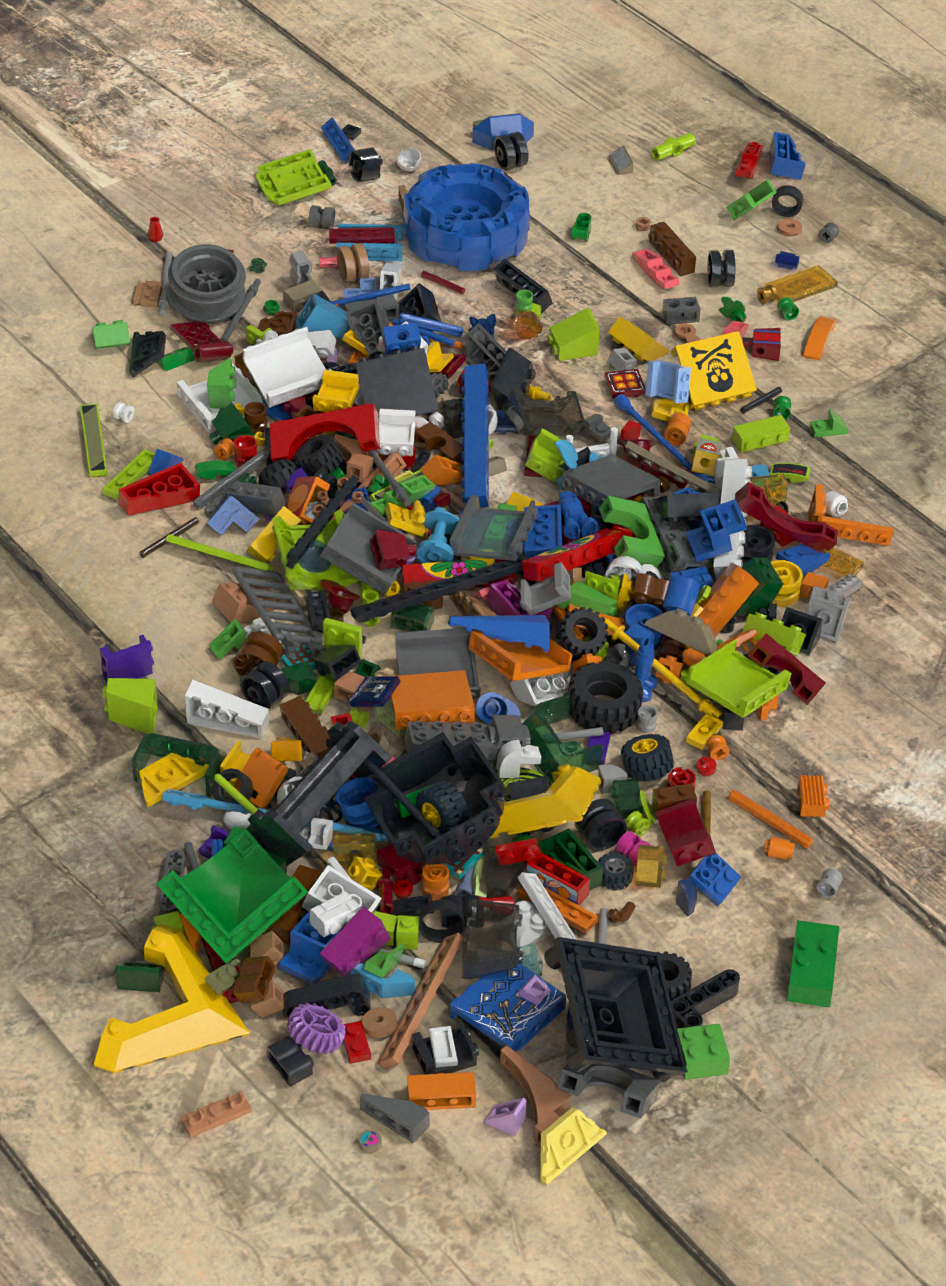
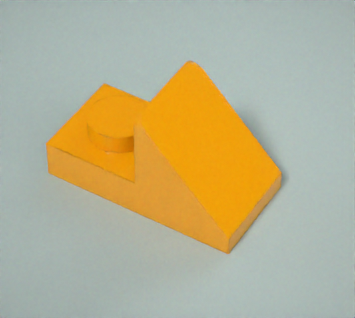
(286, 749)

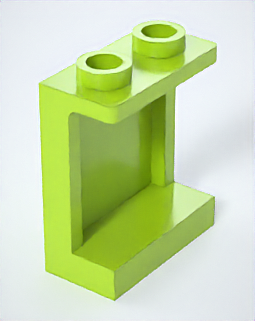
(545, 456)

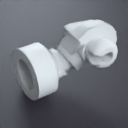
(435, 417)

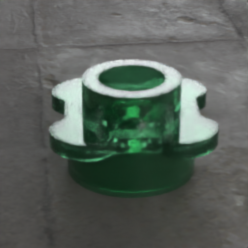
(257, 265)

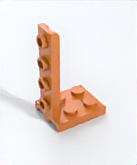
(846, 528)

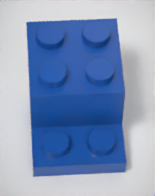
(717, 527)
(304, 955)

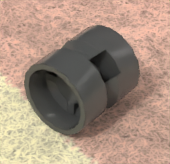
(321, 216)

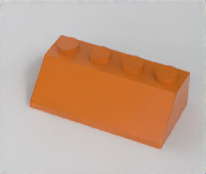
(726, 597)

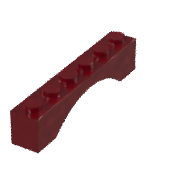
(814, 535)

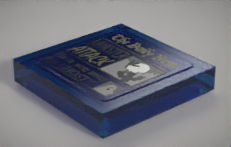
(374, 691)

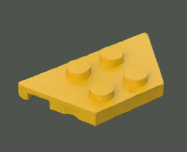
(168, 773)

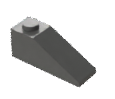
(398, 1115)

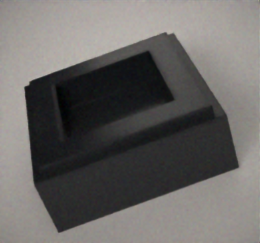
(351, 131)

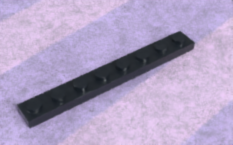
(318, 525)

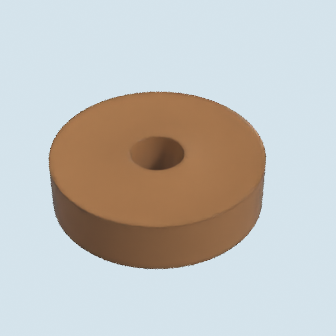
(379, 1022)

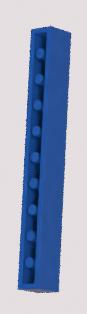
(476, 434)

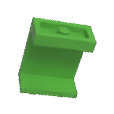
(751, 199)

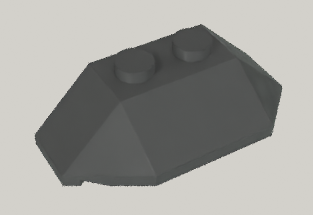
(484, 349)

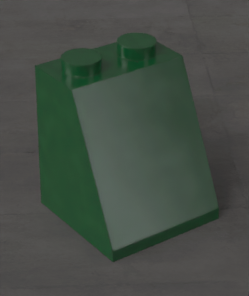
(767, 589)

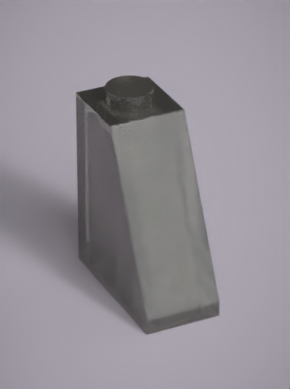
(499, 879)

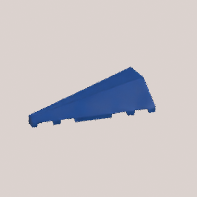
(522, 629)

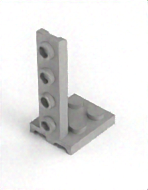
(832, 605)

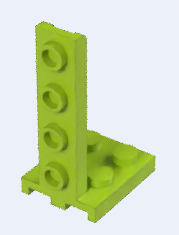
(333, 634)

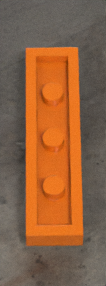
(572, 913)

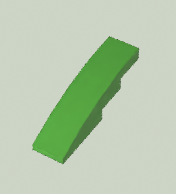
(415, 489)

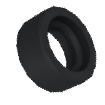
(790, 191)
(228, 774)

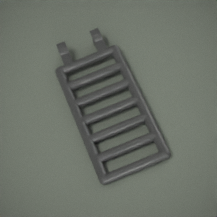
(289, 640)

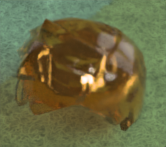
(527, 325)

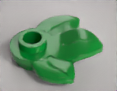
(733, 309)

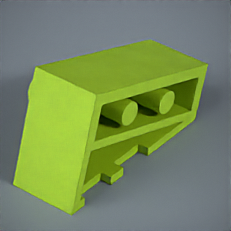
(789, 638)

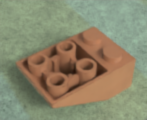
(235, 604)

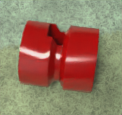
(244, 448)

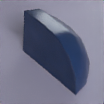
(686, 896)

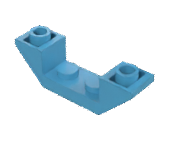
(397, 985)

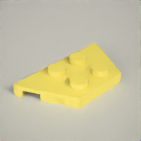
(566, 1142)

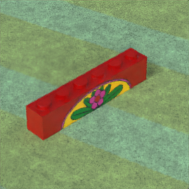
(571, 554)
(443, 570)

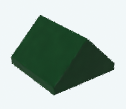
(139, 976)

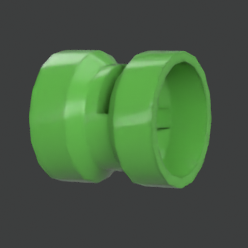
(524, 300)

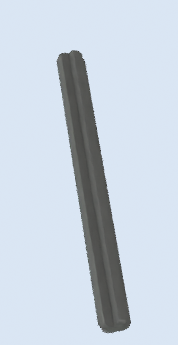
(228, 481)

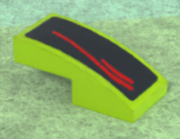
(793, 471)

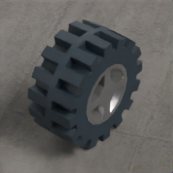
(616, 870)

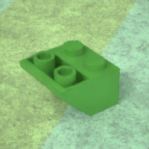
(110, 335)
(221, 385)

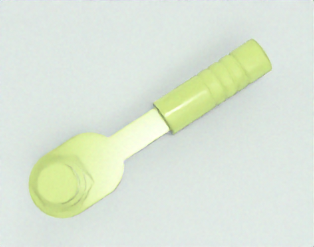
(477, 875)

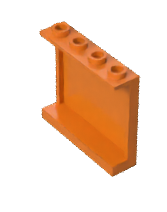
(519, 661)
(433, 698)

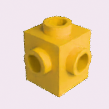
(364, 872)

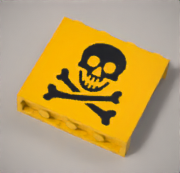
(717, 370)

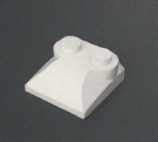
(533, 925)

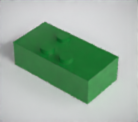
(813, 963)

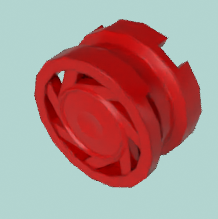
(681, 777)

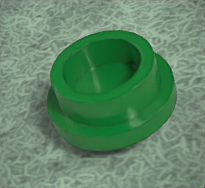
(271, 307)

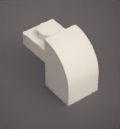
(513, 755)

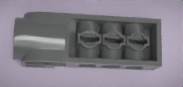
(673, 542)
(487, 736)

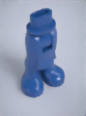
(575, 517)
(644, 662)

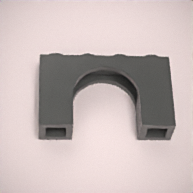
(638, 1089)

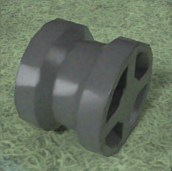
(829, 232)

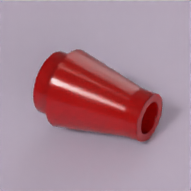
(155, 230)

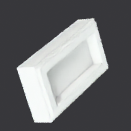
(443, 1046)

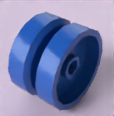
(640, 614)

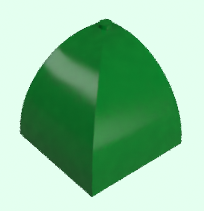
(234, 895)

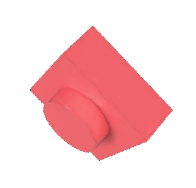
(482, 593)

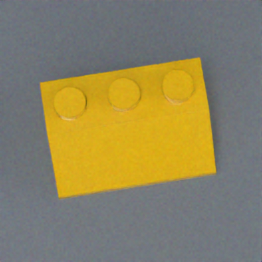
(636, 340)

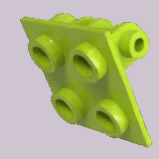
(605, 585)

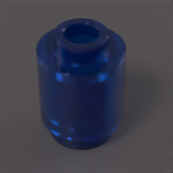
(787, 260)

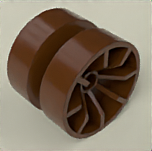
(255, 649)

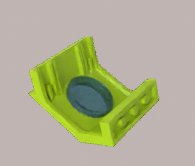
(311, 567)

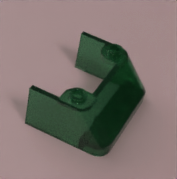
(163, 745)
(551, 749)

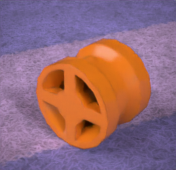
(224, 449)
(717, 747)

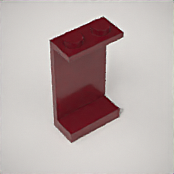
(685, 832)

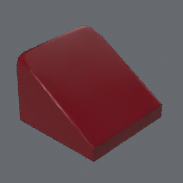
(442, 499)

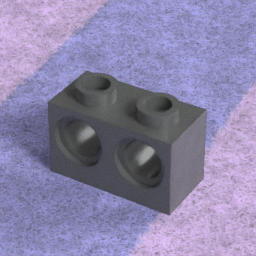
(681, 310)

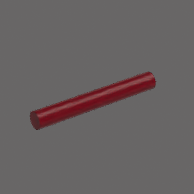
(443, 282)

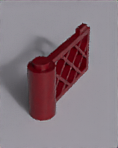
(207, 346)

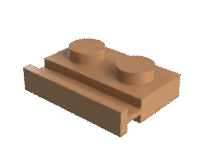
(148, 293)

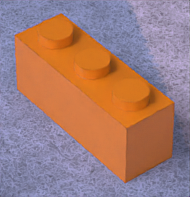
(442, 1090)

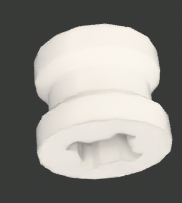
(123, 412)

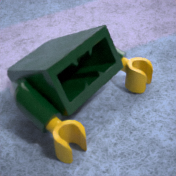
(232, 424)

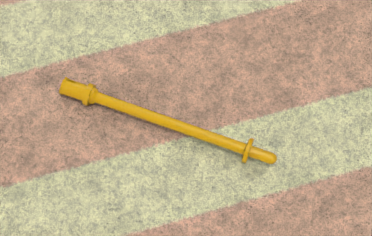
(704, 705)

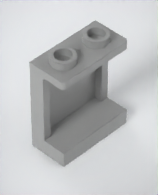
(546, 592)

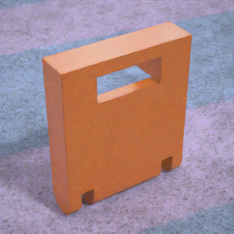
(265, 775)

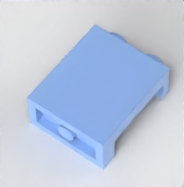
(668, 381)

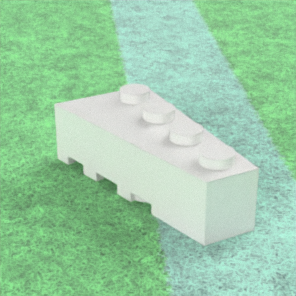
(224, 711)

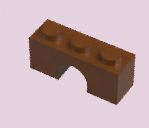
(438, 439)

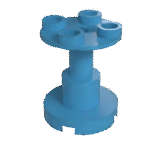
(435, 547)

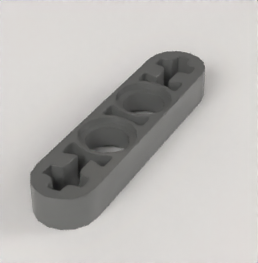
(179, 869)

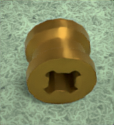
(766, 294)

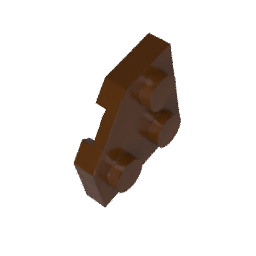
(280, 323)

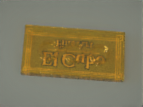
(804, 284)

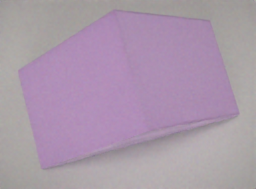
(508, 1116)

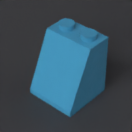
(322, 316)

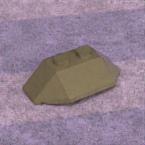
(685, 630)

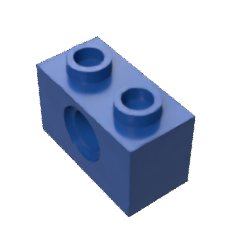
(400, 337)

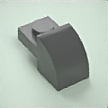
(596, 428)

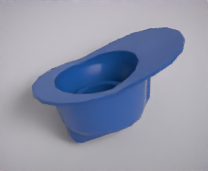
(495, 704)

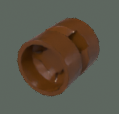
(256, 416)

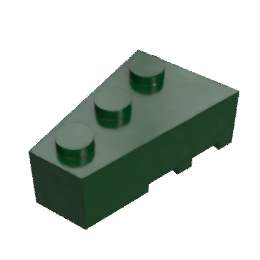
(572, 853)

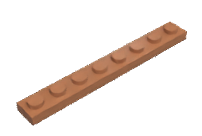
(419, 1004)

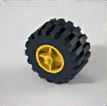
(647, 757)
(442, 805)

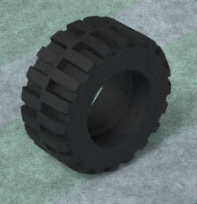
(605, 680)

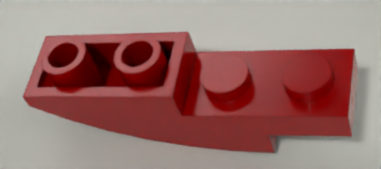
(750, 160)

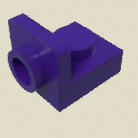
(216, 833)

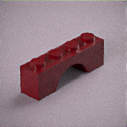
(803, 680)

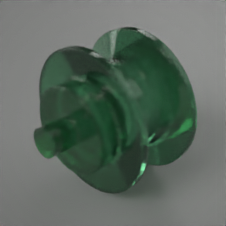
(247, 479)

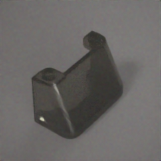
(558, 417)
(490, 938)

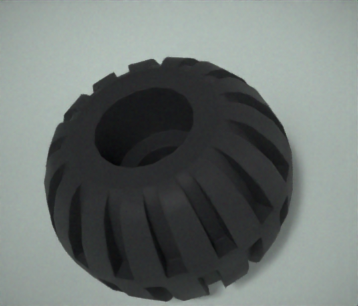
(277, 473)

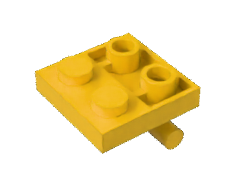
(405, 519)

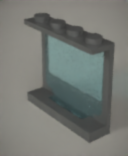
(492, 531)

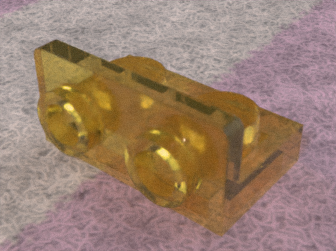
(843, 562)

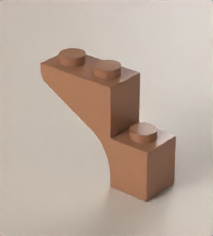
(357, 461)

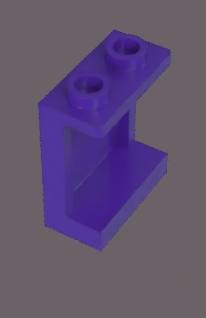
(129, 662)

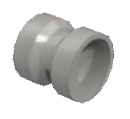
(647, 719)
(829, 882)

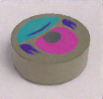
(370, 1141)

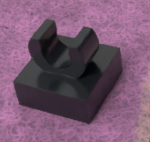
(771, 613)

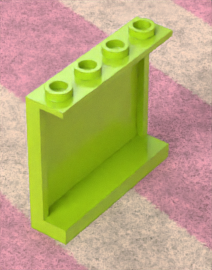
(736, 680)

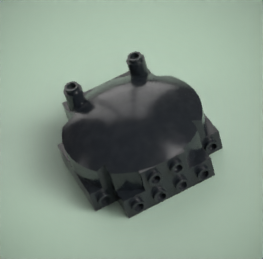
(426, 765)

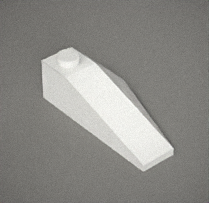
(542, 688)

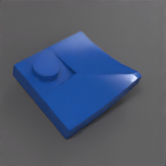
(804, 557)

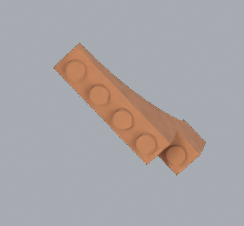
(542, 1091)

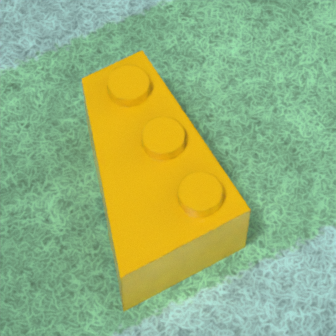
(265, 544)

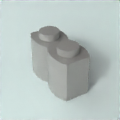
(300, 268)

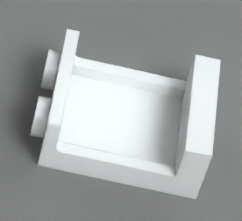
(396, 431)

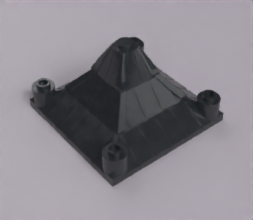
(617, 1008)

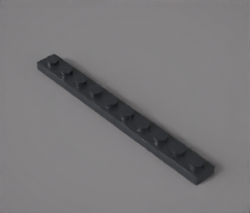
(437, 589)

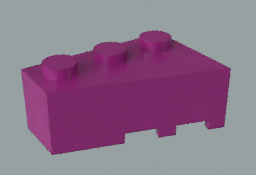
(506, 598)
(355, 942)

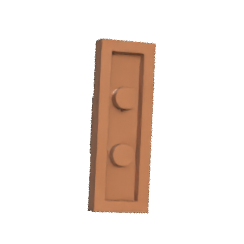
(394, 464)
(216, 1114)

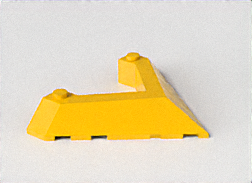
(561, 803)
(196, 1023)

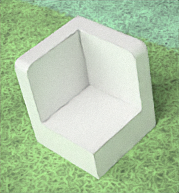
(321, 833)

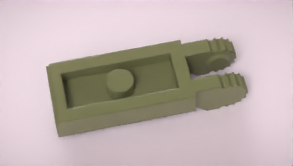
(224, 977)

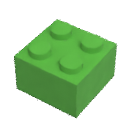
(704, 1051)

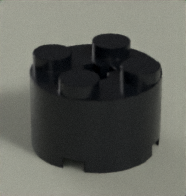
(365, 164)

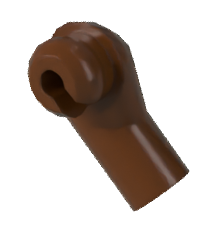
(619, 916)

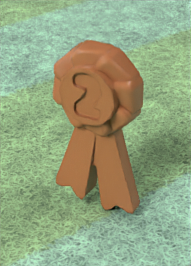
(686, 332)

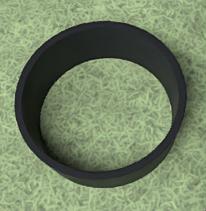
(438, 935)

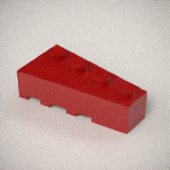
(160, 490)

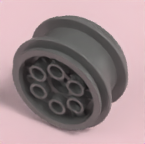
(206, 284)

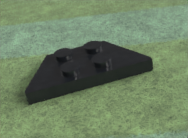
(146, 350)

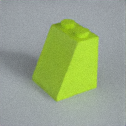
(575, 336)
(132, 703)

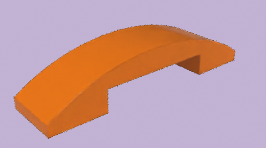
(818, 337)

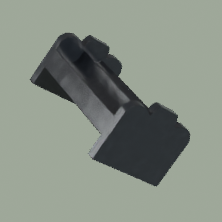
(281, 828)

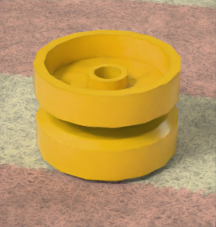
(792, 578)

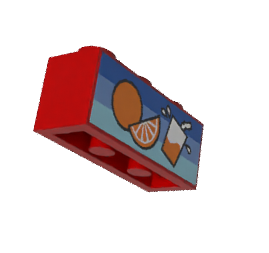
(560, 878)

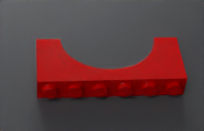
(358, 421)

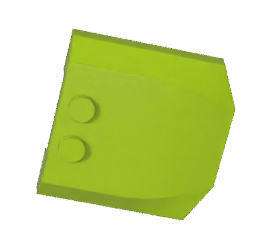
(292, 178)

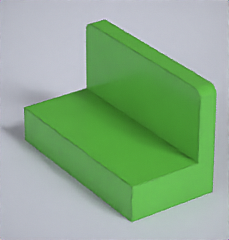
(383, 962)

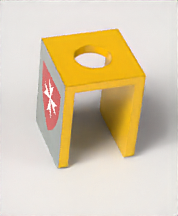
(706, 449)

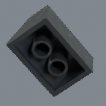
(420, 303)
(514, 373)
(685, 505)

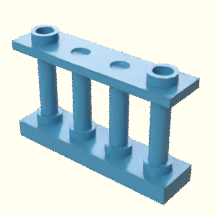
(379, 251)

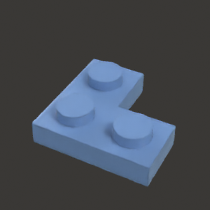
(366, 285)

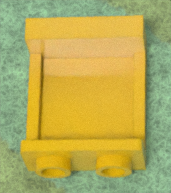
(336, 391)

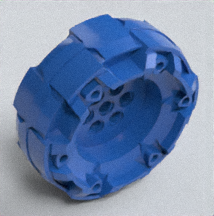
(466, 216)

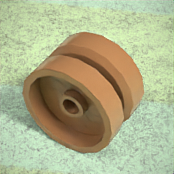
(352, 262)

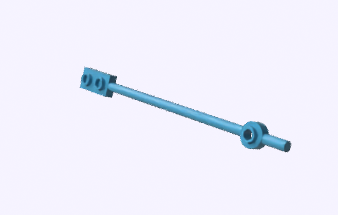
(197, 801)

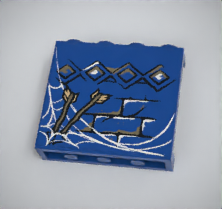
(502, 1013)

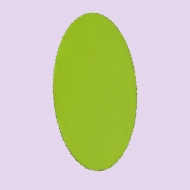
(647, 807)

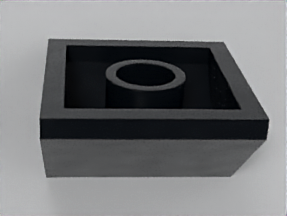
(809, 624)

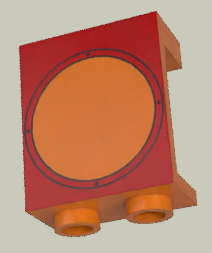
(301, 495)

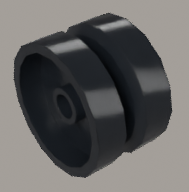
(511, 150)
(721, 267)
(758, 543)
(265, 685)
(601, 825)

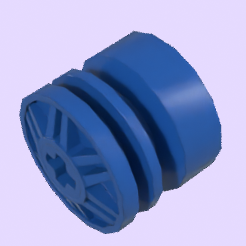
(352, 803)

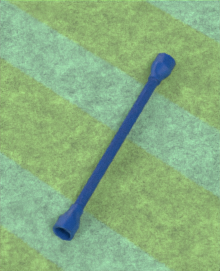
(624, 404)

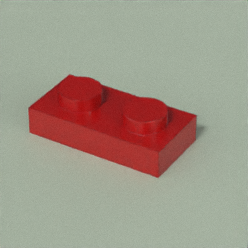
(518, 851)
(356, 1042)

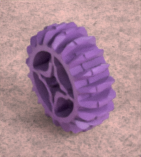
(316, 1028)

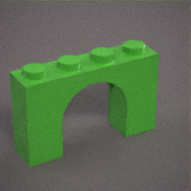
(635, 517)

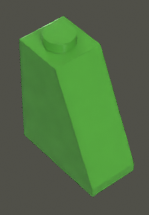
(588, 597)

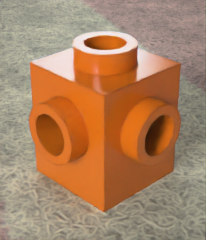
(675, 668)

